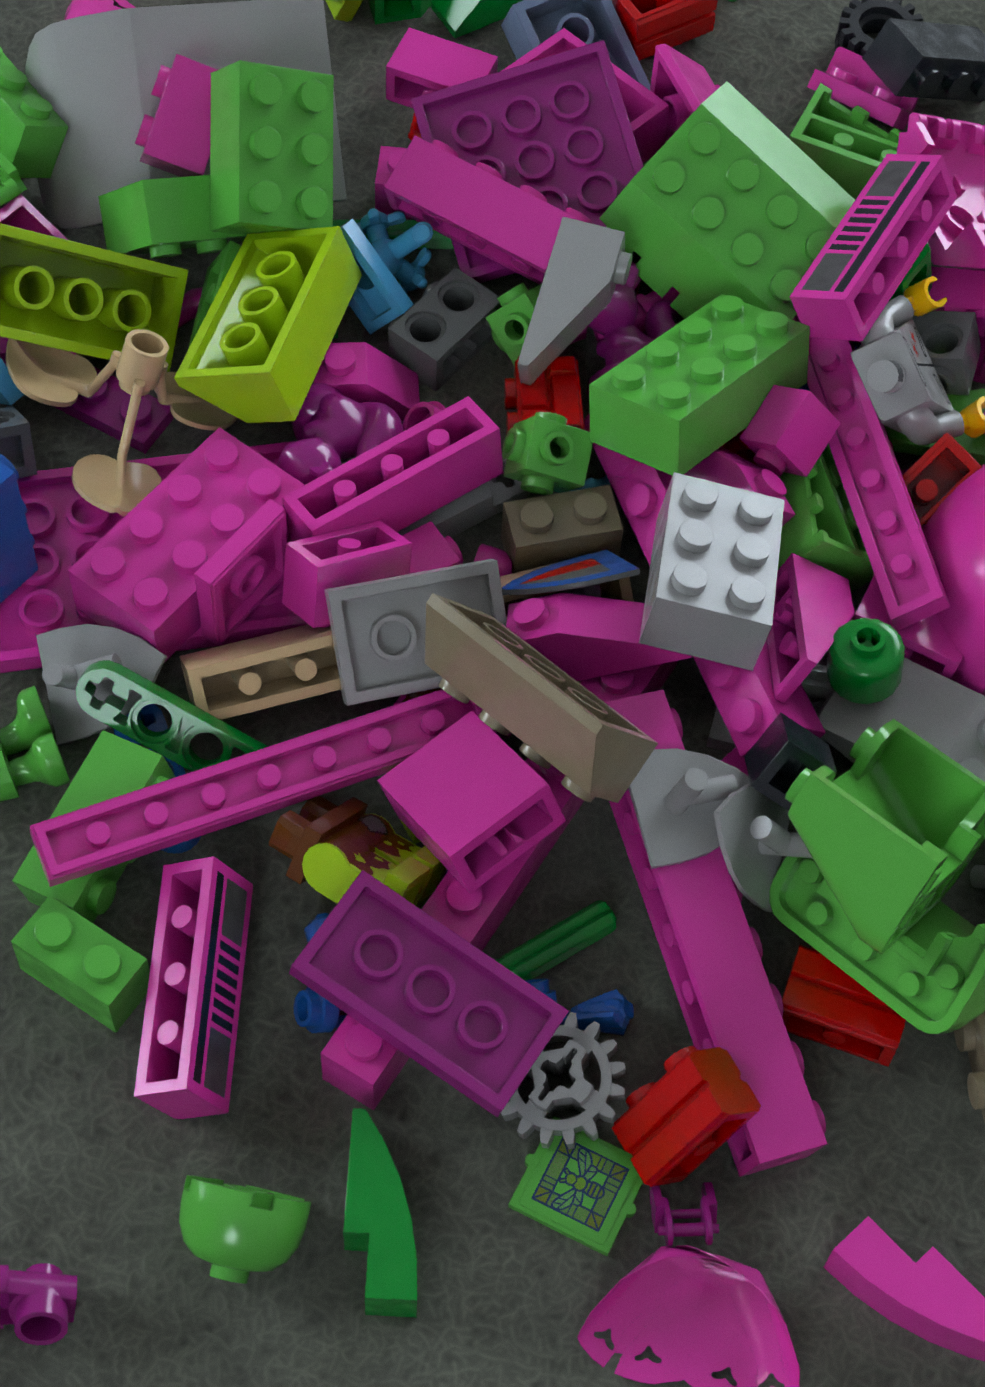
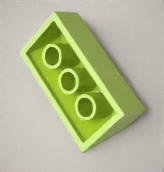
(83, 294)
(271, 323)

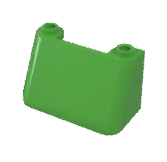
(890, 829)
(926, 976)

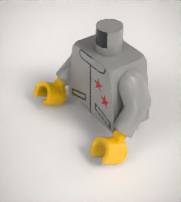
(903, 378)

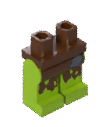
(338, 842)

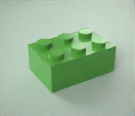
(270, 149)

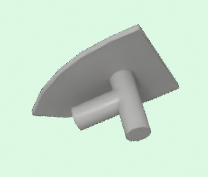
(69, 652)
(677, 803)
(754, 840)

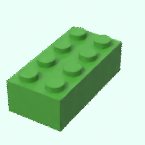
(697, 384)

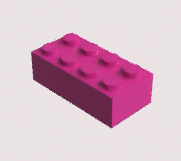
(147, 562)

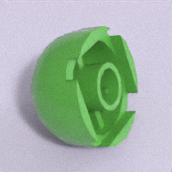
(240, 1226)

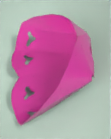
(695, 1321)

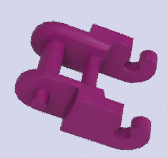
(663, 1216)

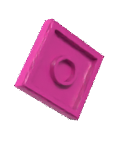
(242, 572)

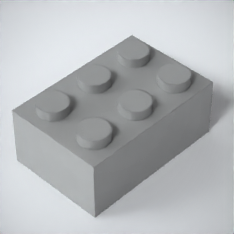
(713, 572)

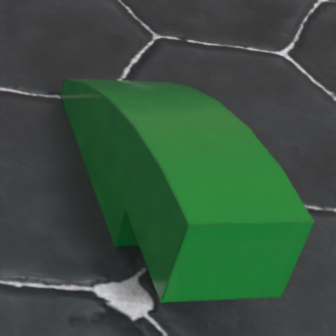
(379, 1222)

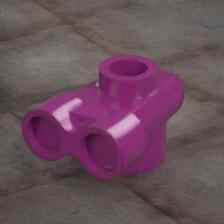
(37, 1302)

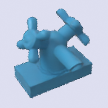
(381, 260)

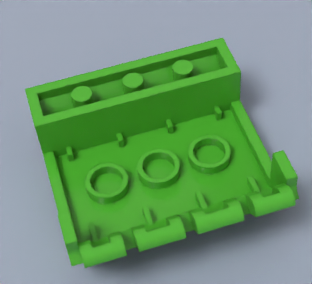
(728, 210)

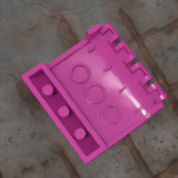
(961, 234)

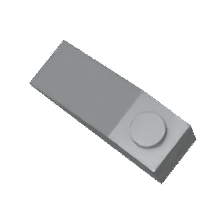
(574, 290)

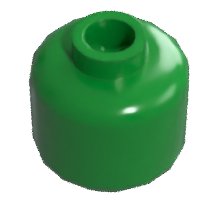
(865, 661)

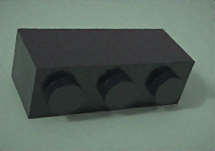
(930, 60)

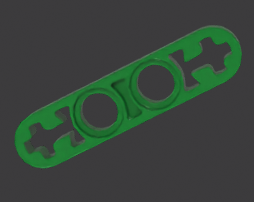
(186, 718)

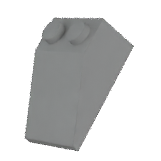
(925, 703)

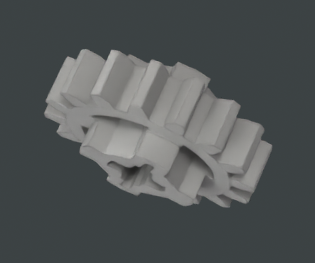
(580, 1096)

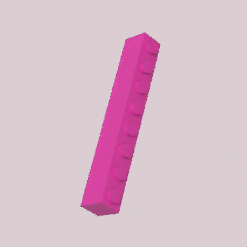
(740, 694)
(721, 973)

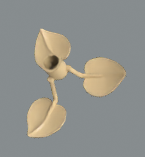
(59, 376)

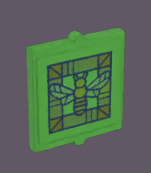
(579, 1190)

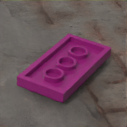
(429, 992)

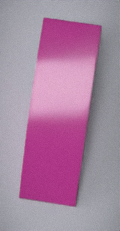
(919, 1296)

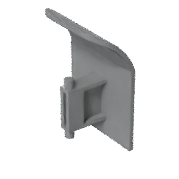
(103, 73)

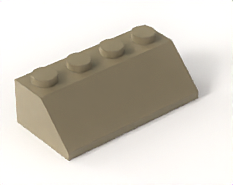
(534, 701)

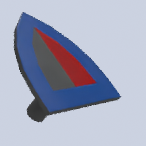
(573, 576)

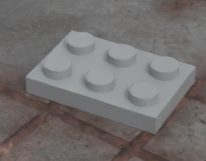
(383, 625)

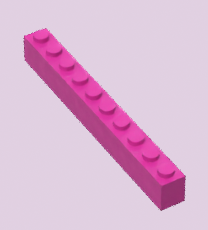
(366, 1063)

